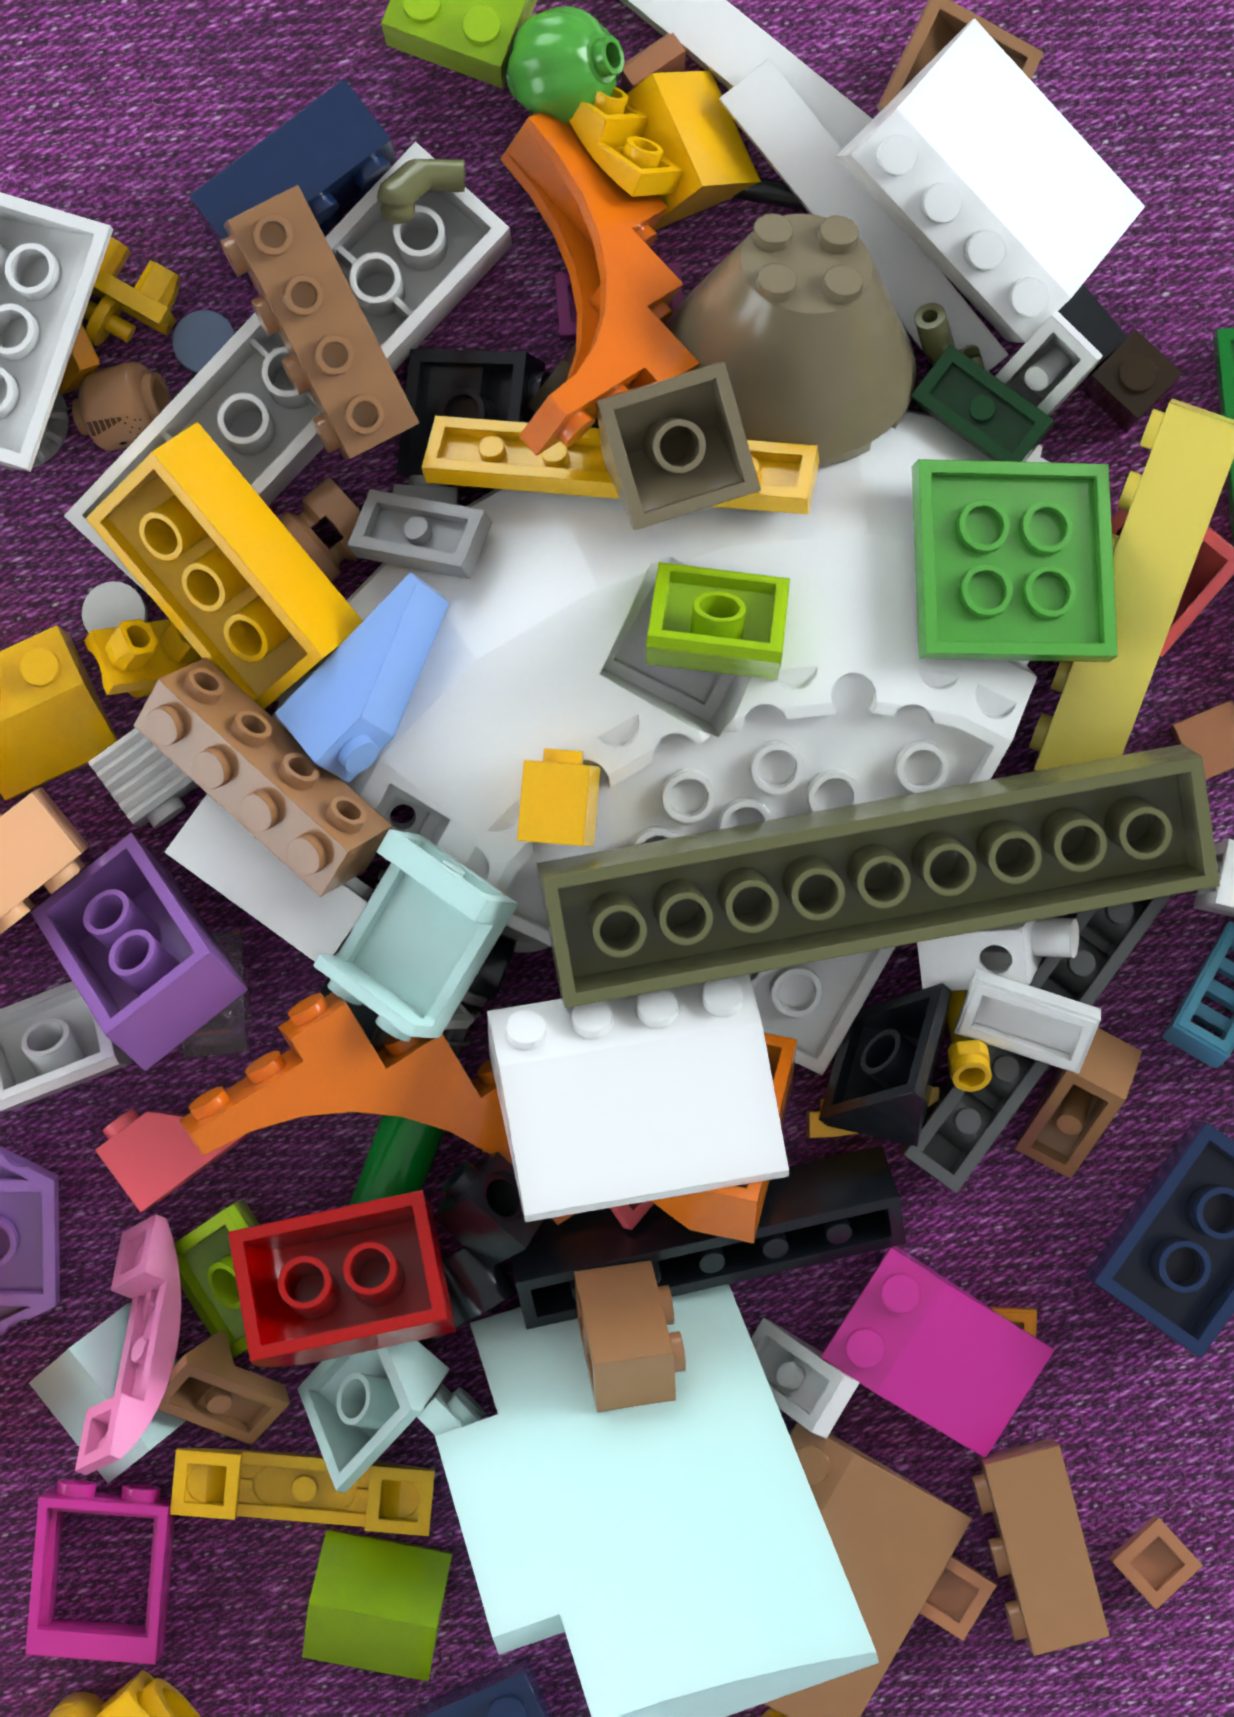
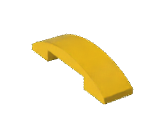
(299, 1489)

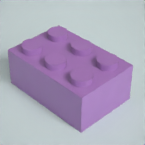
(138, 952)

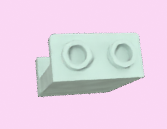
(418, 939)

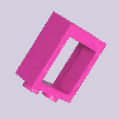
(88, 1638)

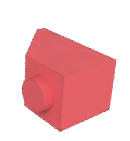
(153, 1155)

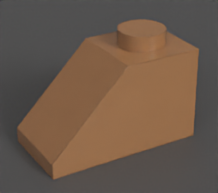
(1079, 1106)

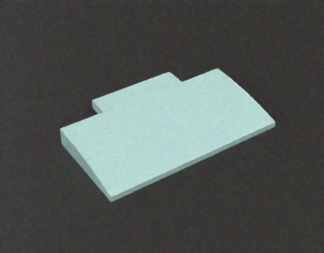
(651, 1532)

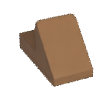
(222, 1396)

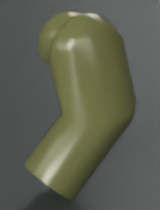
(413, 181)
(936, 334)

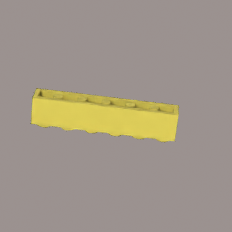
(1151, 566)

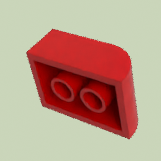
(341, 1281)

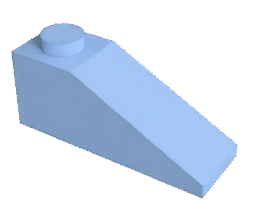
(364, 686)

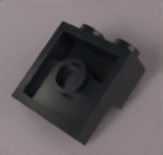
(465, 386)

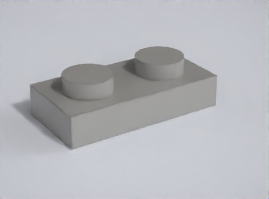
(420, 533)

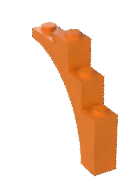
(613, 273)
(339, 1071)

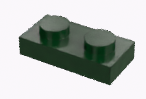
(981, 408)

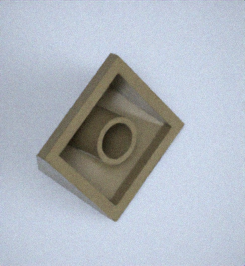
(676, 446)

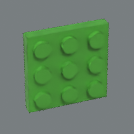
(1013, 561)

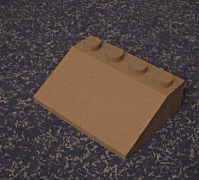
(892, 1550)

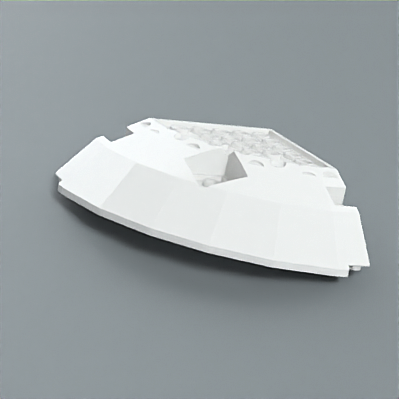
(555, 658)

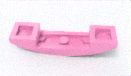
(151, 1277)

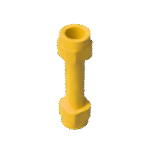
(966, 1057)

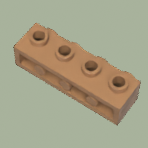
(319, 323)
(262, 776)

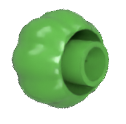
(562, 61)

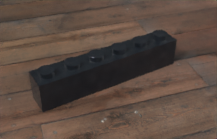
(808, 1218)

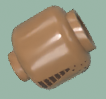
(119, 403)

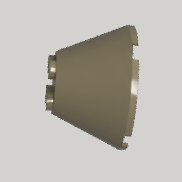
(803, 336)

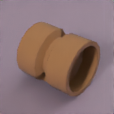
(339, 511)

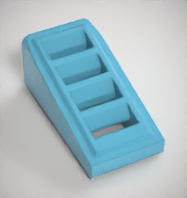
(1188, 1035)

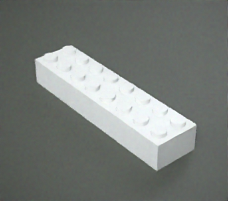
(243, 398)

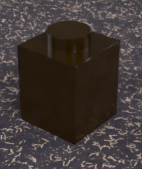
(1131, 381)

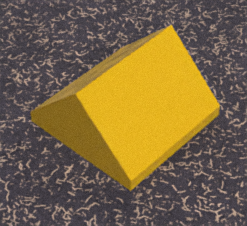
(696, 138)

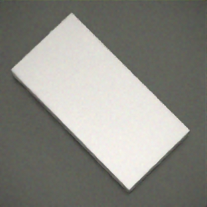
(1027, 1021)

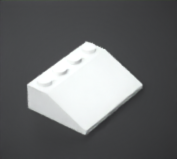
(992, 184)
(44, 290)
(636, 1097)

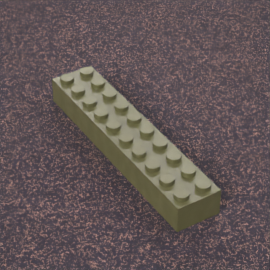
(878, 874)

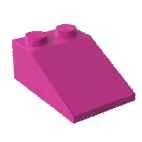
(937, 1352)

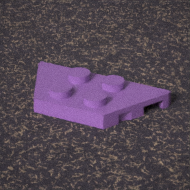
(27, 1239)

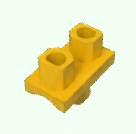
(146, 302)
(139, 654)

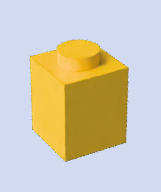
(559, 799)

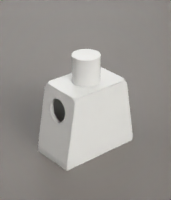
(1004, 951)

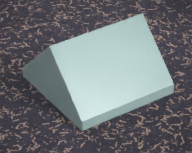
(87, 1377)
(365, 1403)

